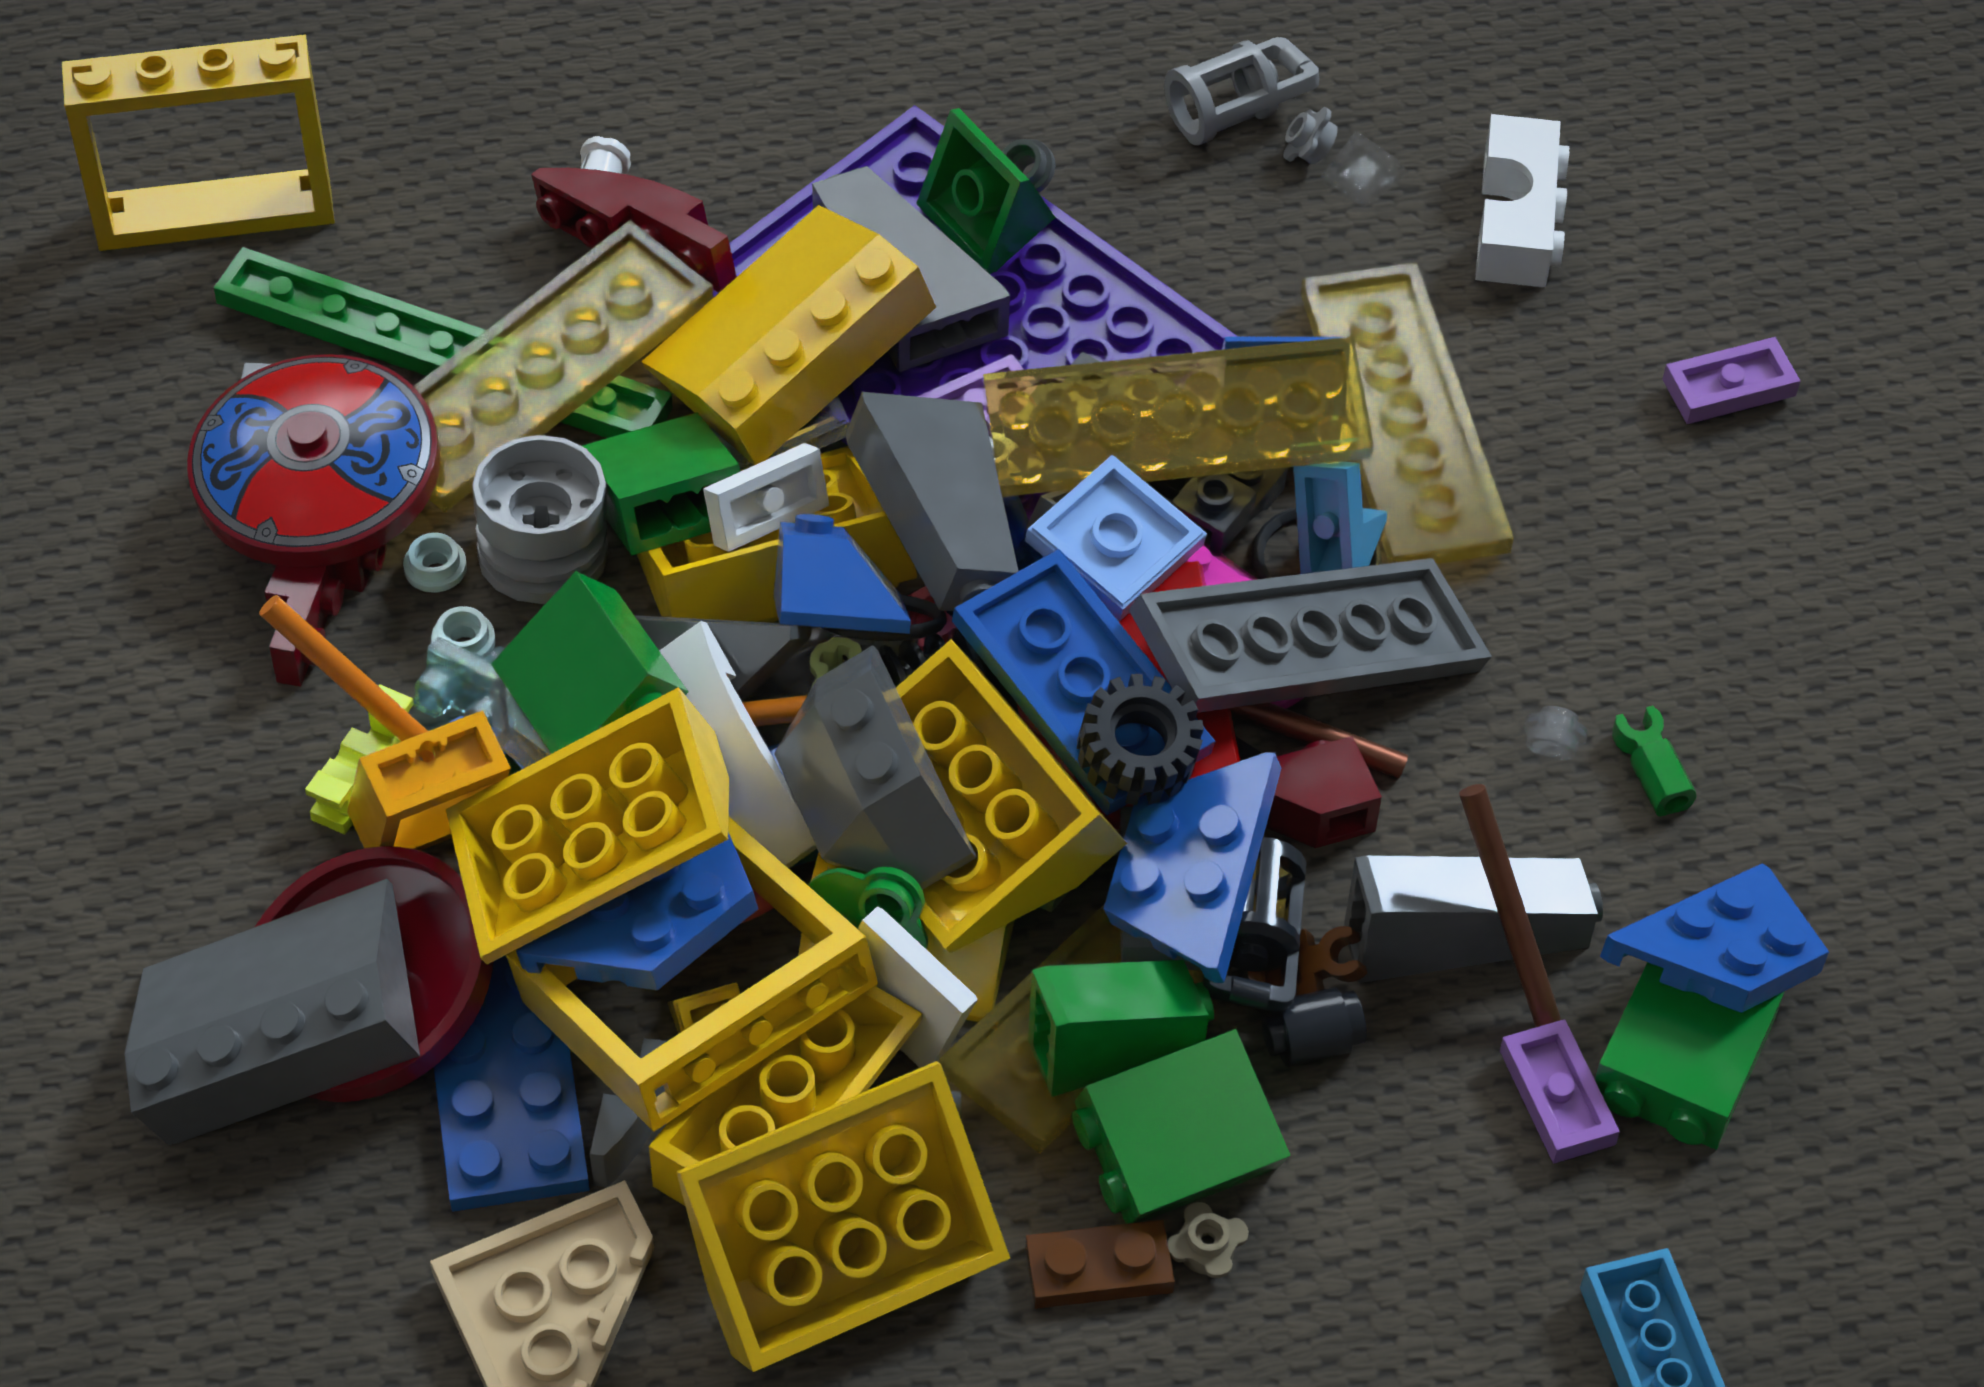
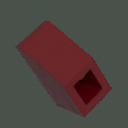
(1325, 794)

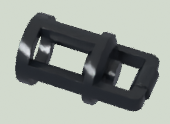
(1264, 939)

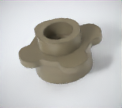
(1204, 1258)

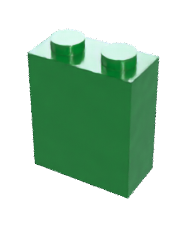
(659, 480)
(582, 663)
(1682, 1059)
(1179, 1128)

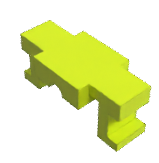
(335, 781)

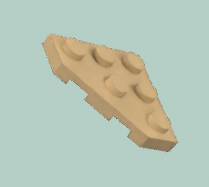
(549, 1292)

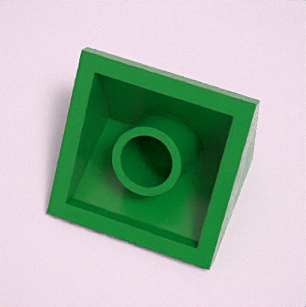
(980, 195)

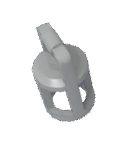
(1253, 80)

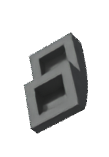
(618, 1133)

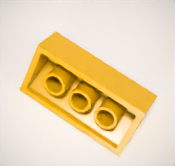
(801, 1078)

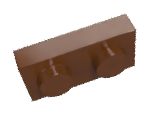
(1099, 1264)

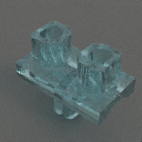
(455, 680)

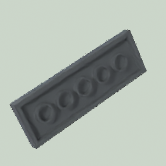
(1309, 634)

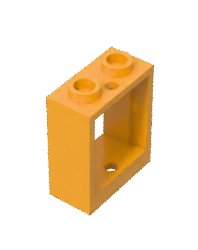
(406, 800)

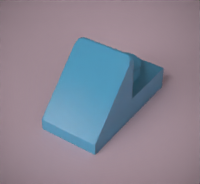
(1331, 519)

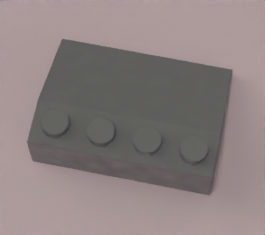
(271, 1016)

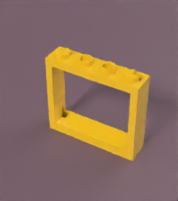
(189, 78)
(735, 1033)

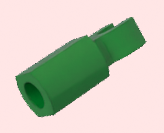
(1655, 763)

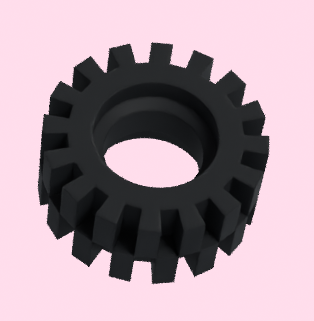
(1148, 707)

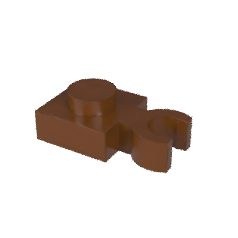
(1319, 962)

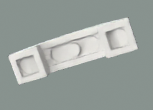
(757, 789)

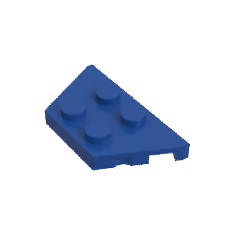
(1194, 862)
(654, 927)
(1727, 942)

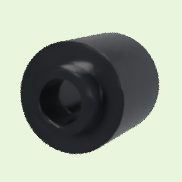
(1315, 1027)

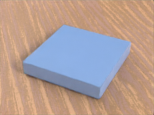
(1117, 535)

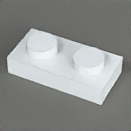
(765, 495)

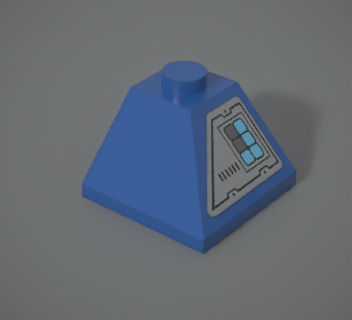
(832, 581)

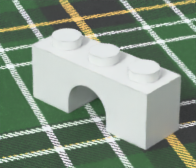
(1519, 235)

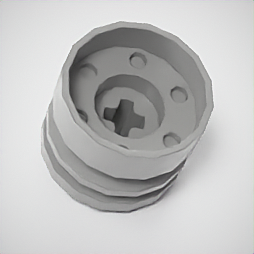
(539, 516)

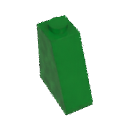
(1112, 1018)

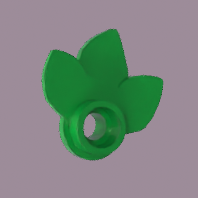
(883, 887)

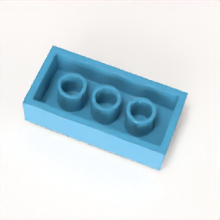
(1648, 1323)

